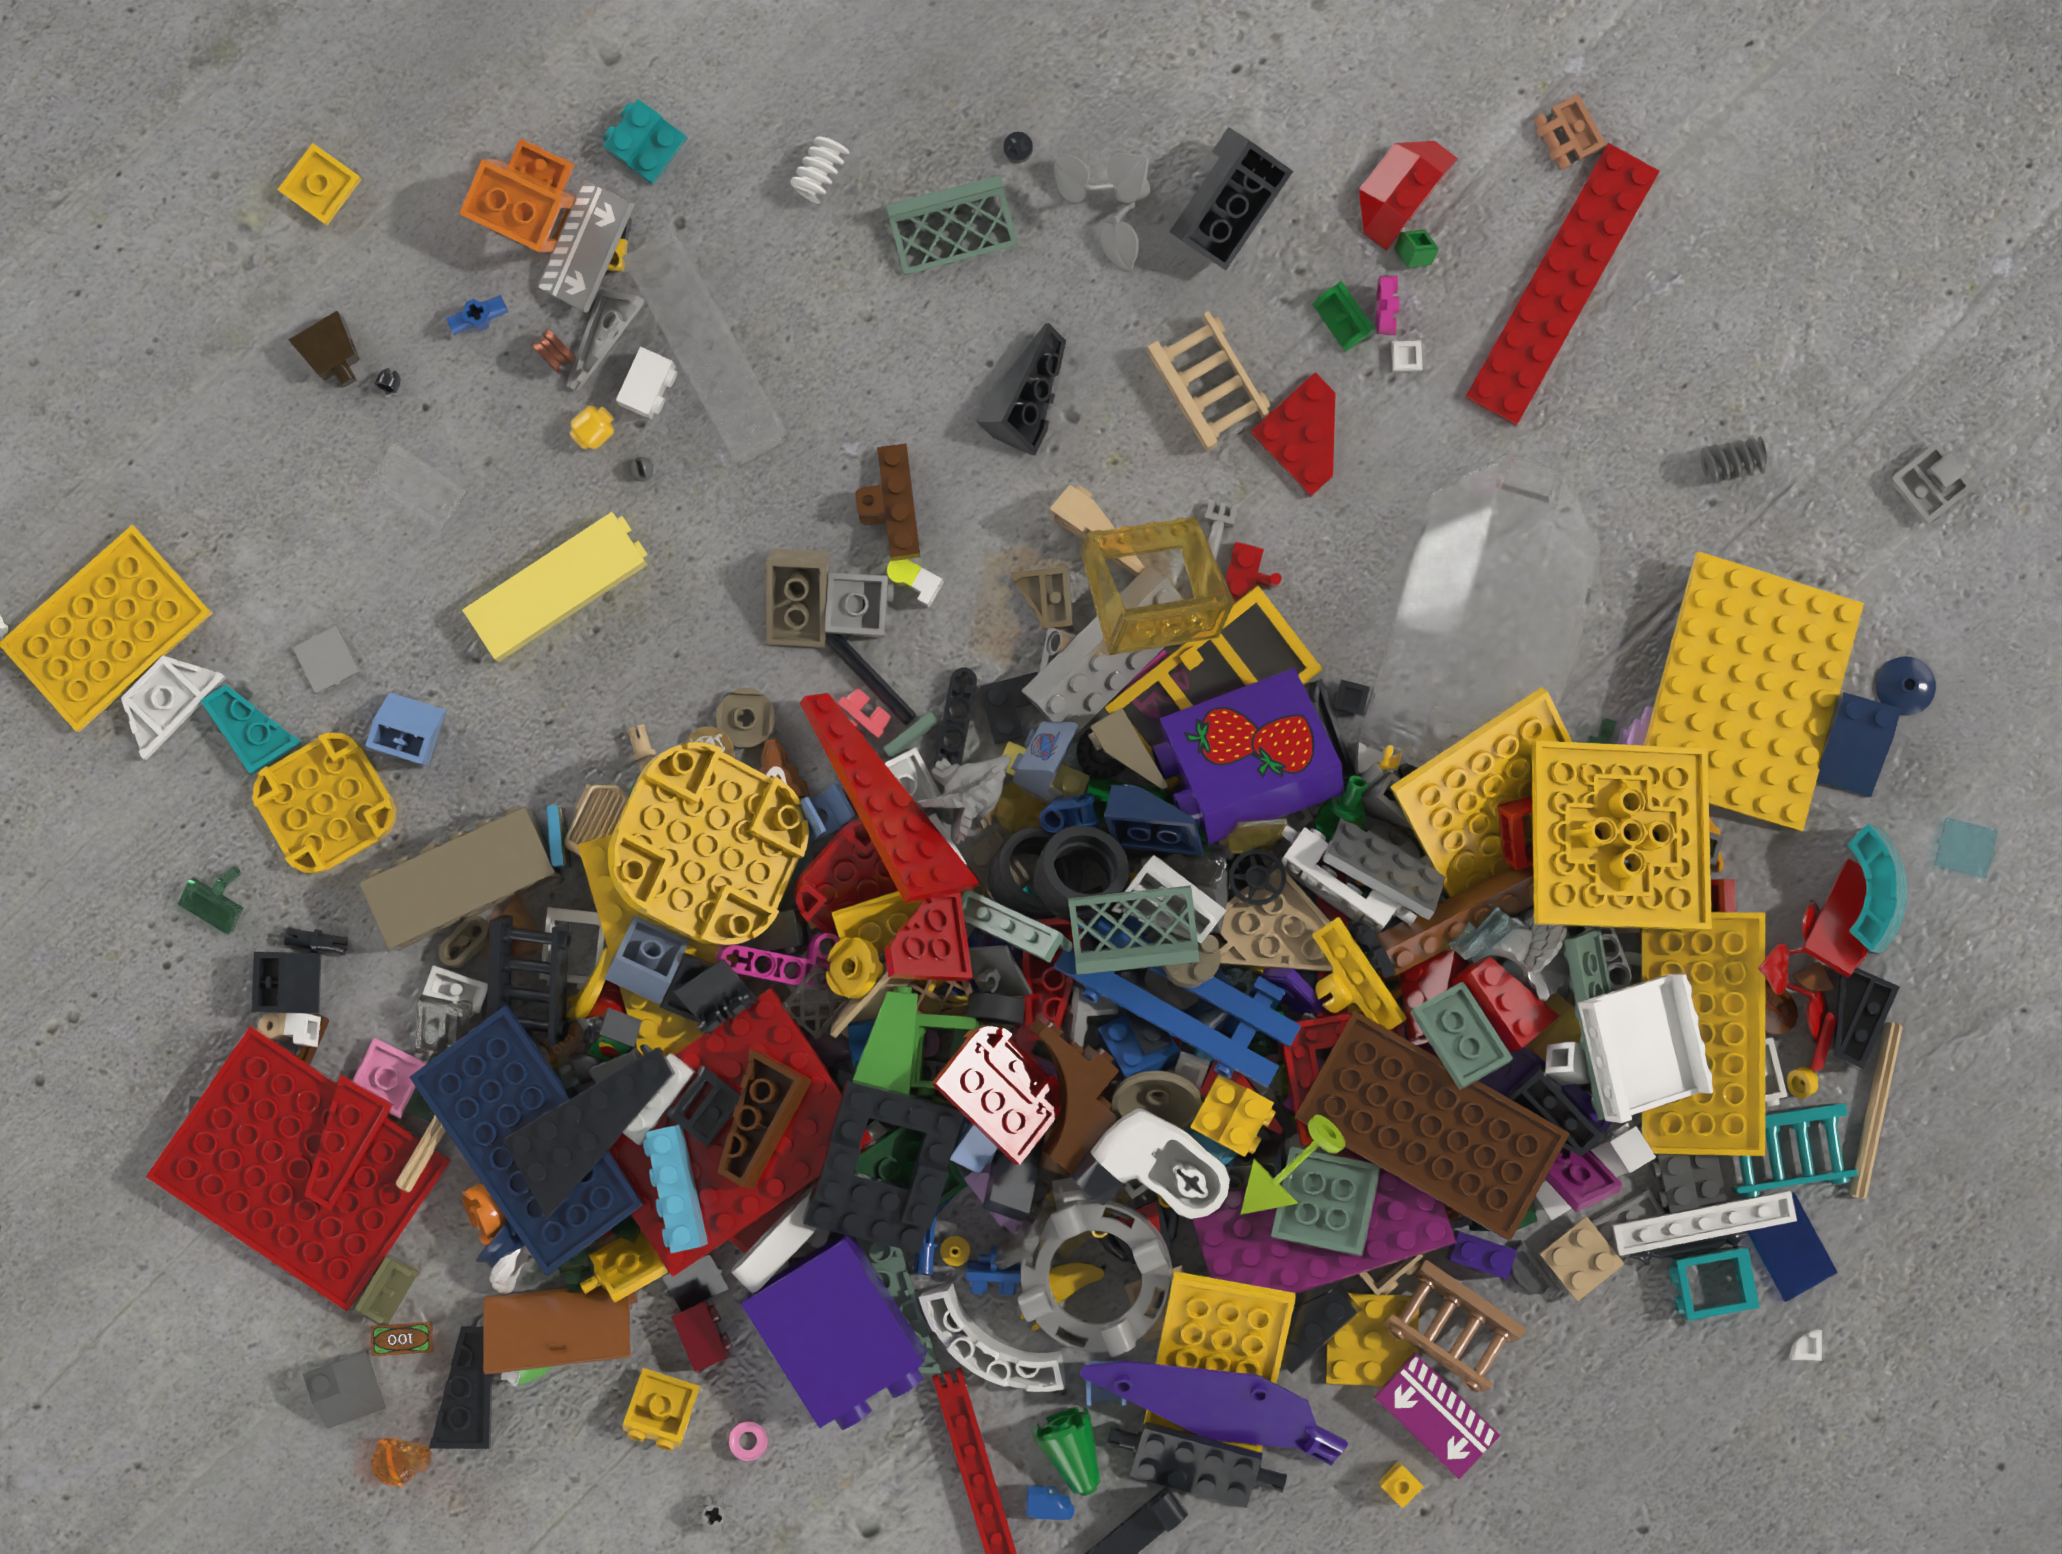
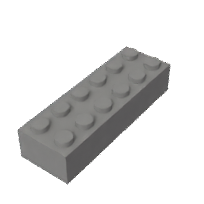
(1084, 673)

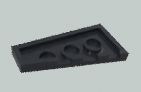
(467, 1397)

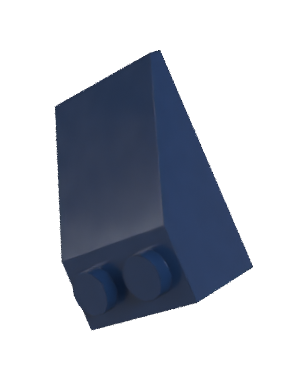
(1857, 743)
(1149, 823)

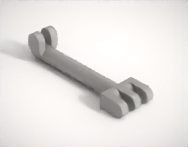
(1219, 521)

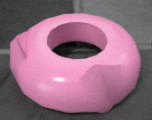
(757, 1450)

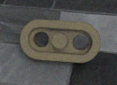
(464, 939)

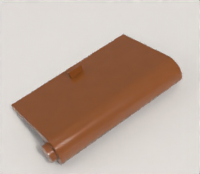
(554, 1328)

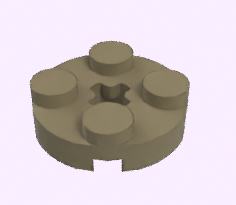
(734, 706)
(1196, 973)

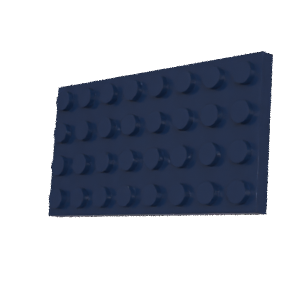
(488, 1090)

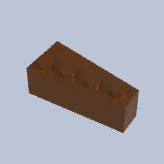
(761, 1117)

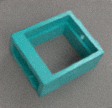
(1744, 1278)

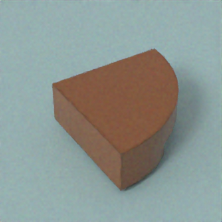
(1813, 978)

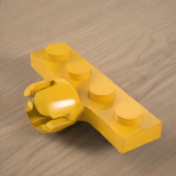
(1353, 978)

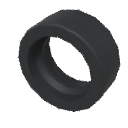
(996, 1008)

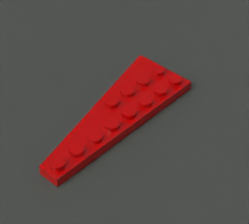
(905, 838)

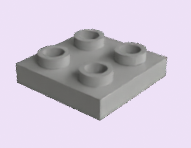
(1932, 482)

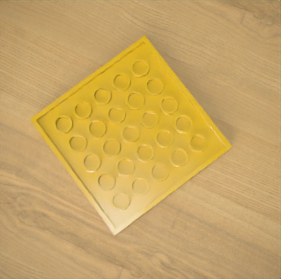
(1457, 793)

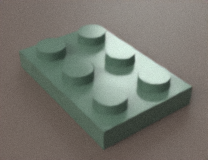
(1461, 1035)

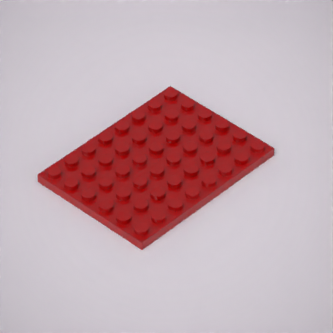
(250, 1158)
(794, 1163)

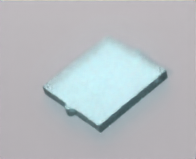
(1966, 847)

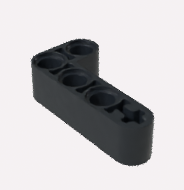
(1143, 1526)

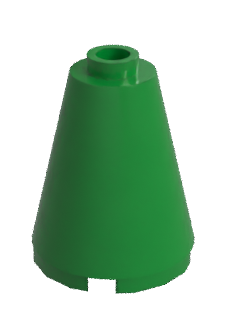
(1071, 1448)

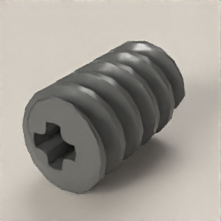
(1734, 459)

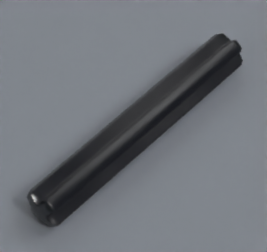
(871, 678)

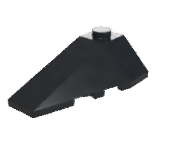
(1020, 401)

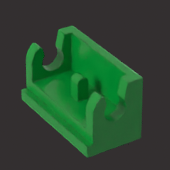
(1343, 316)

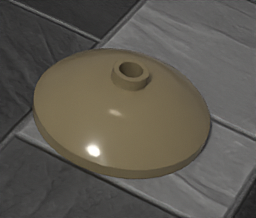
(1161, 1094)

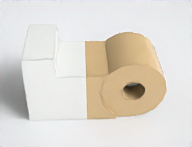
(299, 1026)

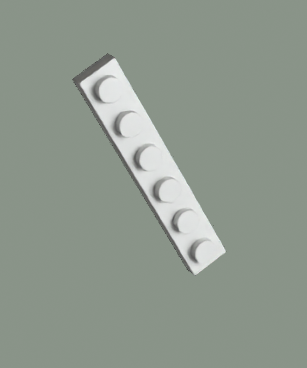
(1704, 1223)

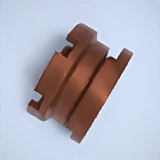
(553, 350)

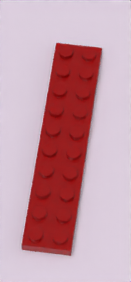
(1562, 284)

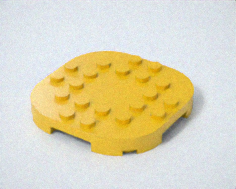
(707, 845)

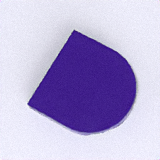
(1297, 991)

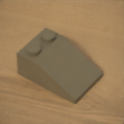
(796, 597)
(1123, 744)

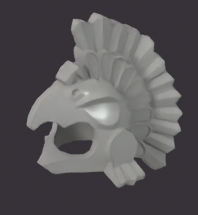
(970, 791)
(1533, 953)

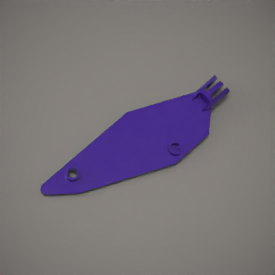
(1221, 1405)

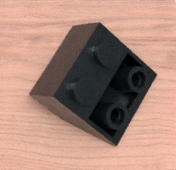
(286, 982)

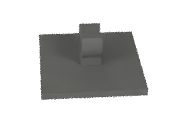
(997, 971)

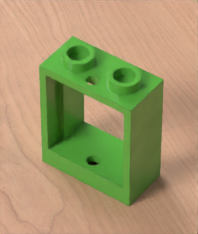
(933, 1022)

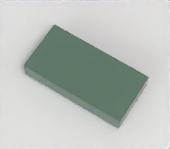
(910, 735)

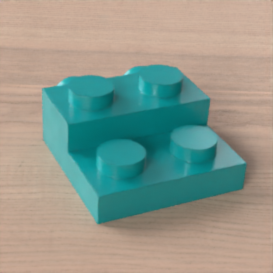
(643, 141)

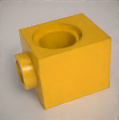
(1400, 1484)

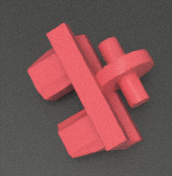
(874, 724)

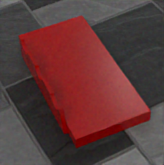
(1830, 935)

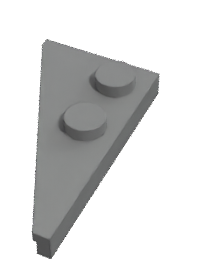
(607, 322)

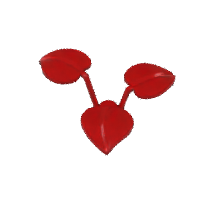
(1776, 972)

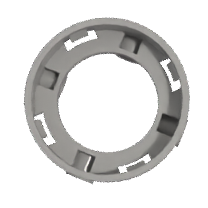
(1150, 1256)

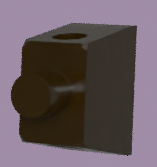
(328, 348)

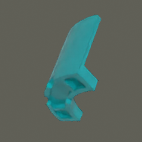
(1886, 889)

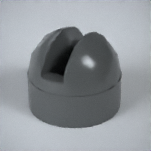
(647, 466)

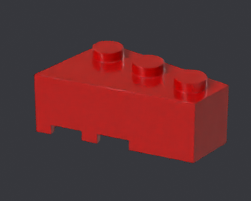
(1506, 1002)

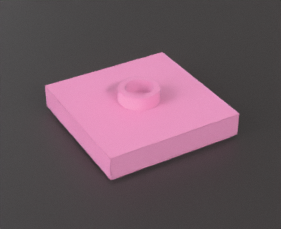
(387, 1074)

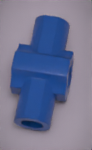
(465, 319)

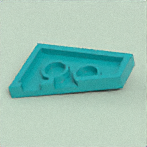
(248, 731)

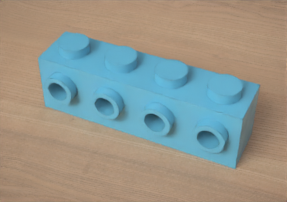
(676, 1188)

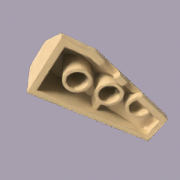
(1081, 515)

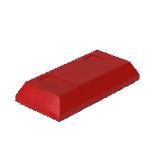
(1823, 1043)

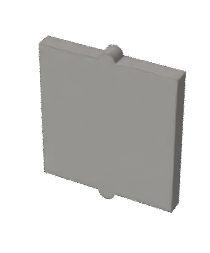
(326, 659)

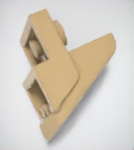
(595, 814)

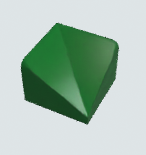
(1416, 248)

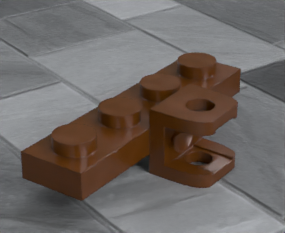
(892, 503)

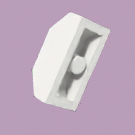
(456, 987)

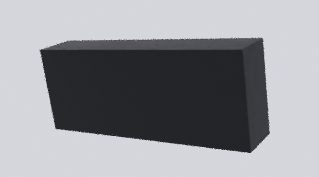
(1012, 1185)

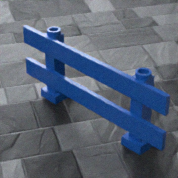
(1230, 1053)

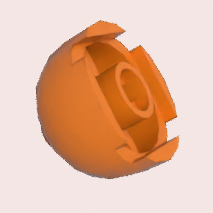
(483, 1212)

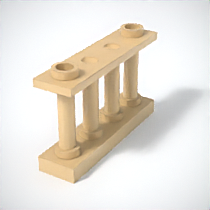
(1179, 381)

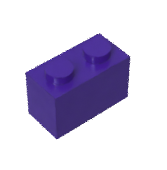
(1481, 1254)

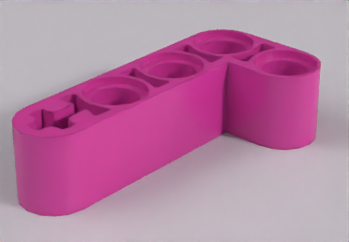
(777, 962)

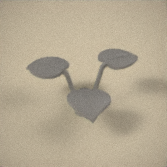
(1130, 184)

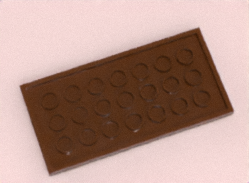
(1414, 1122)

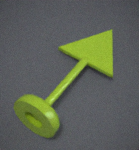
(1265, 1191)

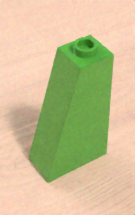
(890, 1044)

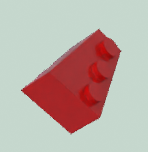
(1425, 982)

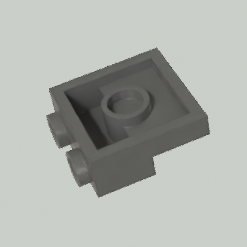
(1688, 1181)

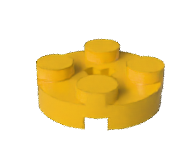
(866, 972)

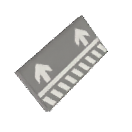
(585, 245)

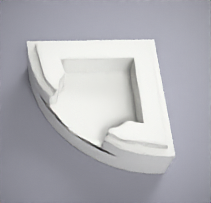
(1808, 1346)

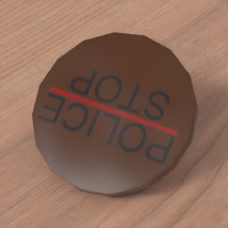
(1779, 1012)

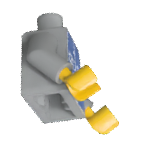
(1378, 796)

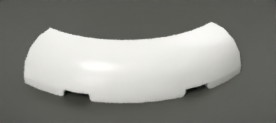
(984, 1354)

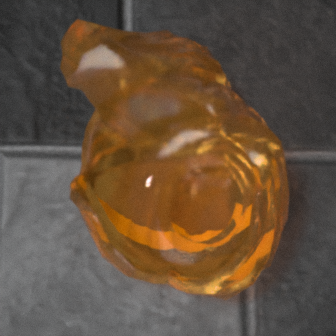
(399, 1460)

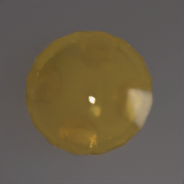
(1018, 809)

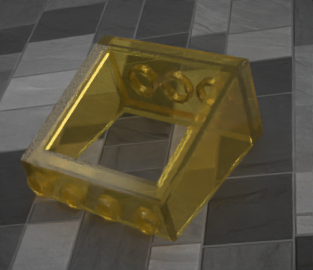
(1161, 623)

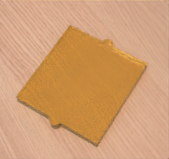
(1255, 835)

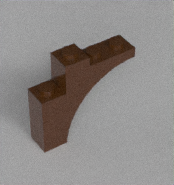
(1083, 1110)

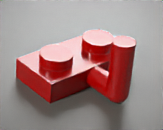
(1244, 569)

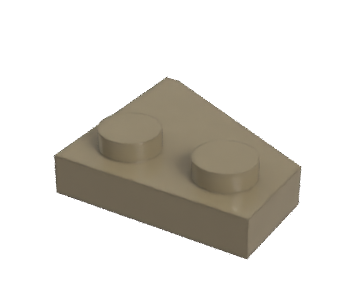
(1047, 595)

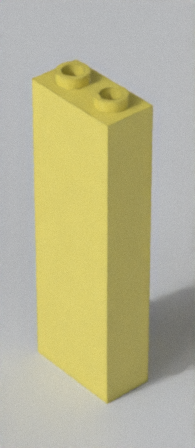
(556, 586)

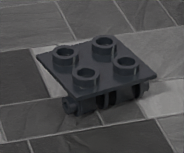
(716, 996)

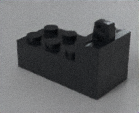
(1231, 199)

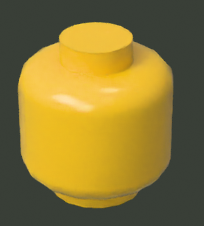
(592, 427)

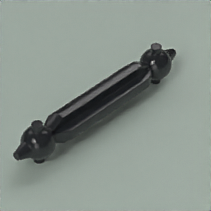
(1690, 1247)

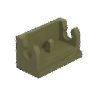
(387, 1290)

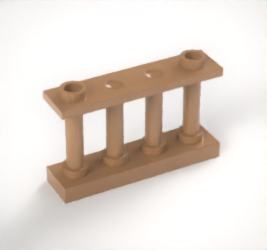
(1479, 1312)

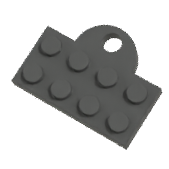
(1386, 866)

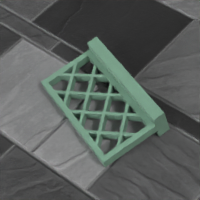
(947, 199)
(1131, 955)

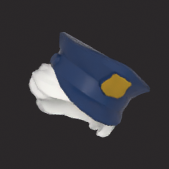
(506, 1257)

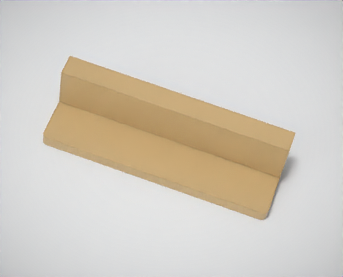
(868, 1005)

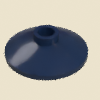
(1891, 687)

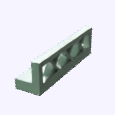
(1012, 927)

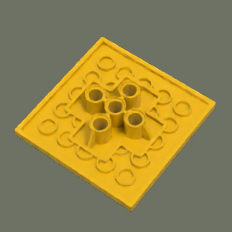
(1585, 877)

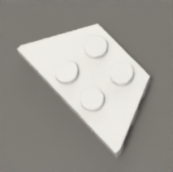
(165, 700)

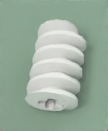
(817, 167)

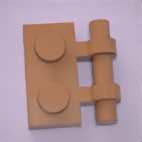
(1577, 127)

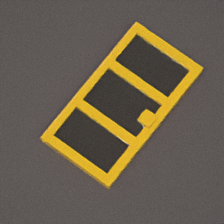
(1249, 649)

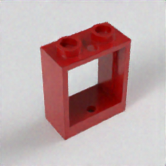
(1512, 833)

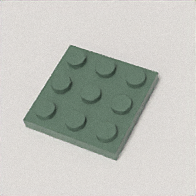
(1332, 1205)

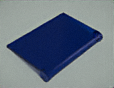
(1793, 1254)

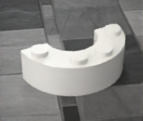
(1619, 1152)

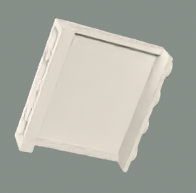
(1645, 1046)

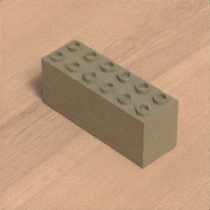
(459, 877)

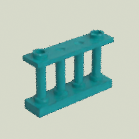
(1799, 1121)

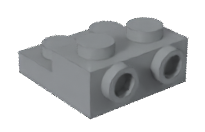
(858, 605)

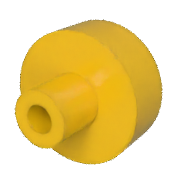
(1802, 1082)
(955, 1242)

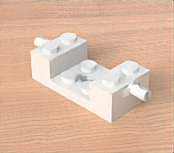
(1302, 866)

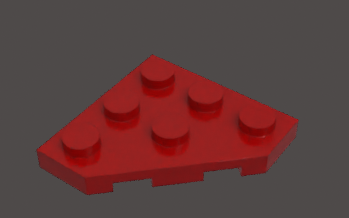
(1302, 434)
(931, 943)

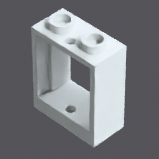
(576, 916)

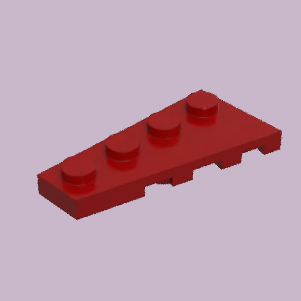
(349, 1131)

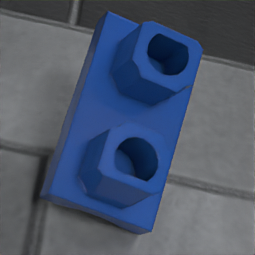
(984, 1271)

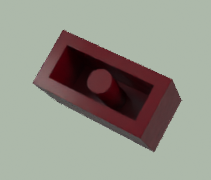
(702, 1335)

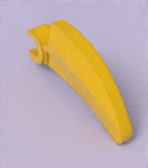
(587, 996)
(1069, 1278)

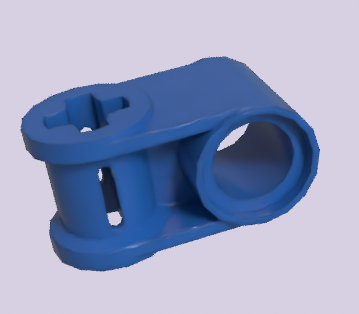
(1072, 811)

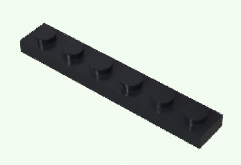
(1149, 1036)

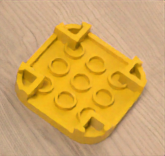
(324, 803)

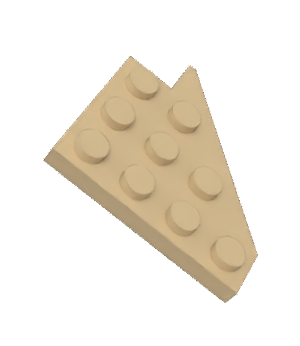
(1276, 932)

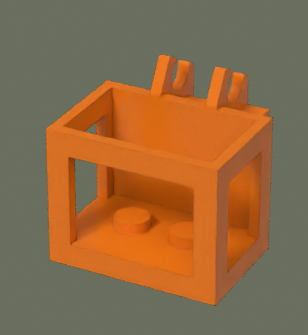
(522, 195)

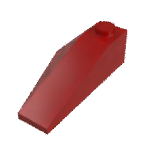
(1048, 985)

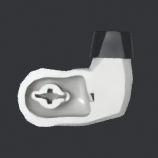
(1161, 1159)

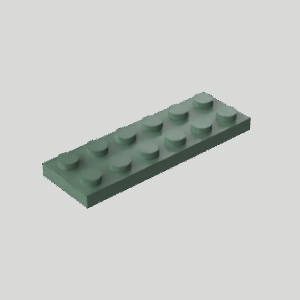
(1588, 980)

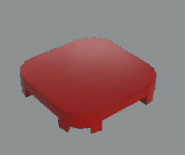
(842, 876)

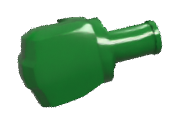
(1343, 806)

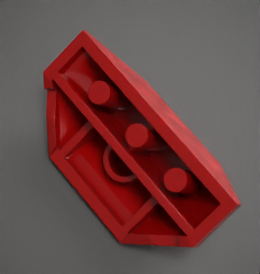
(1401, 187)

